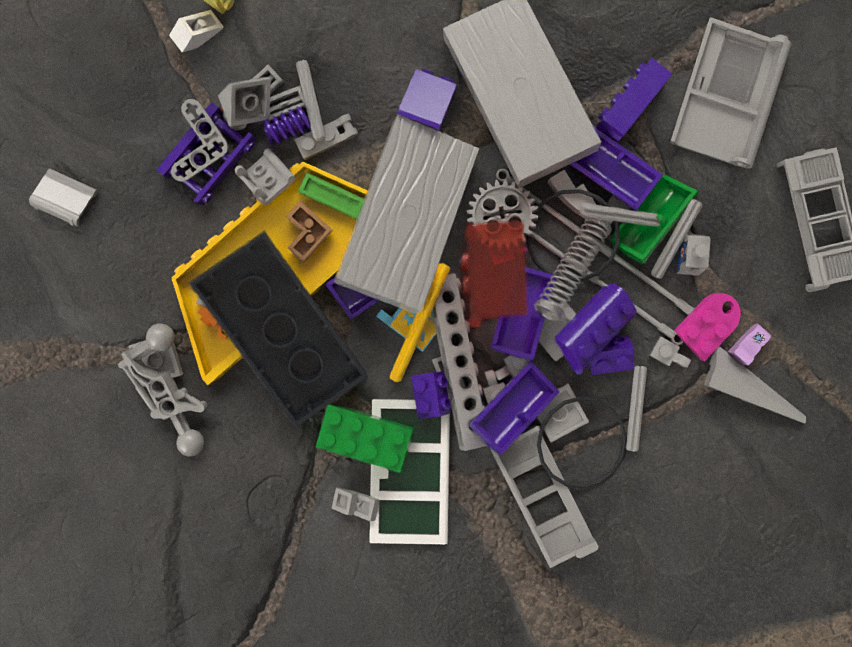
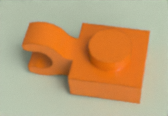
(209, 320)

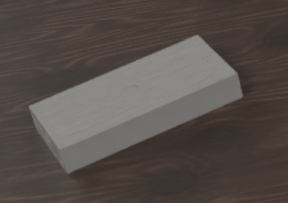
(521, 90)
(406, 215)

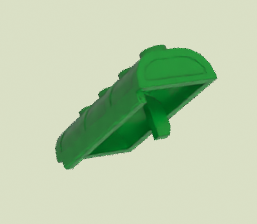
(667, 200)

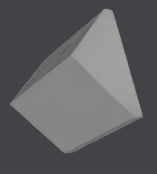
(246, 101)

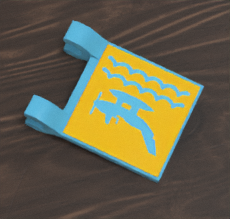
(402, 321)

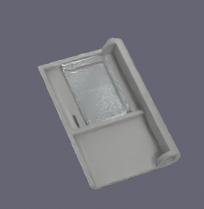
(736, 93)

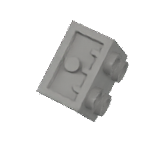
(552, 328)

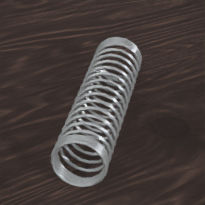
(552, 305)

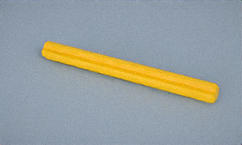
(419, 324)

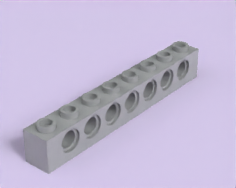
(467, 439)

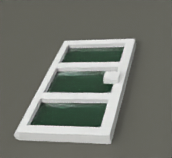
(416, 500)

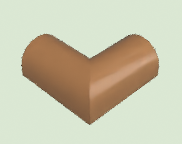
(313, 231)

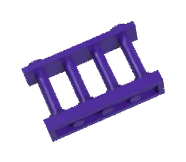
(191, 139)

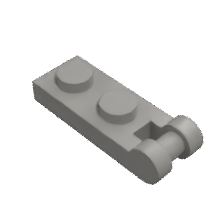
(310, 148)

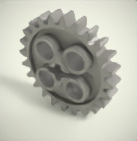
(499, 195)

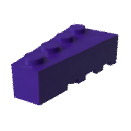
(634, 100)

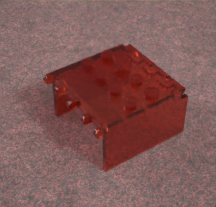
(494, 271)

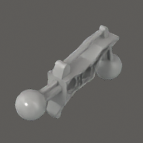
(160, 338)

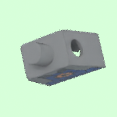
(693, 254)

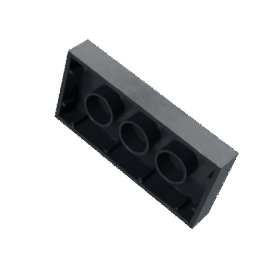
(278, 328)

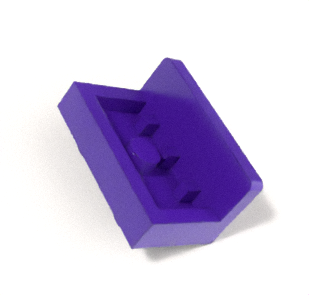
(614, 357)
(431, 395)

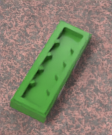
(331, 195)

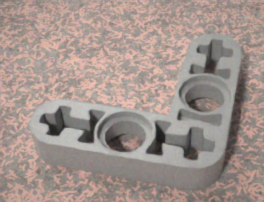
(208, 141)

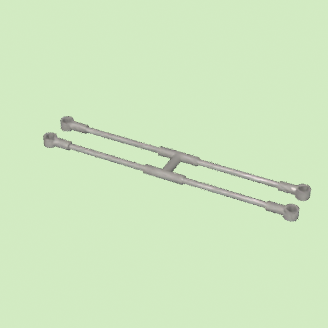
(605, 250)

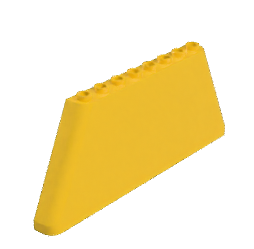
(216, 354)

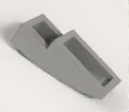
(574, 201)

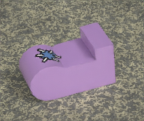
(749, 344)

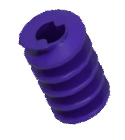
(286, 125)

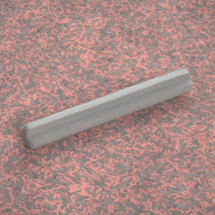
(310, 100)
(618, 214)
(676, 238)
(636, 408)

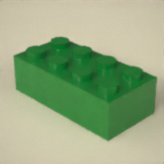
(365, 437)

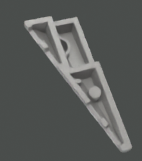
(736, 380)

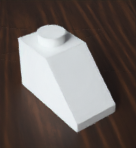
(195, 30)

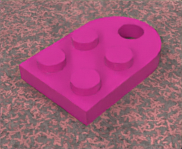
(708, 324)

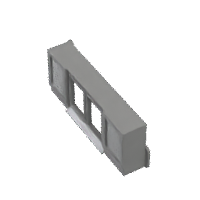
(810, 174)
(562, 535)

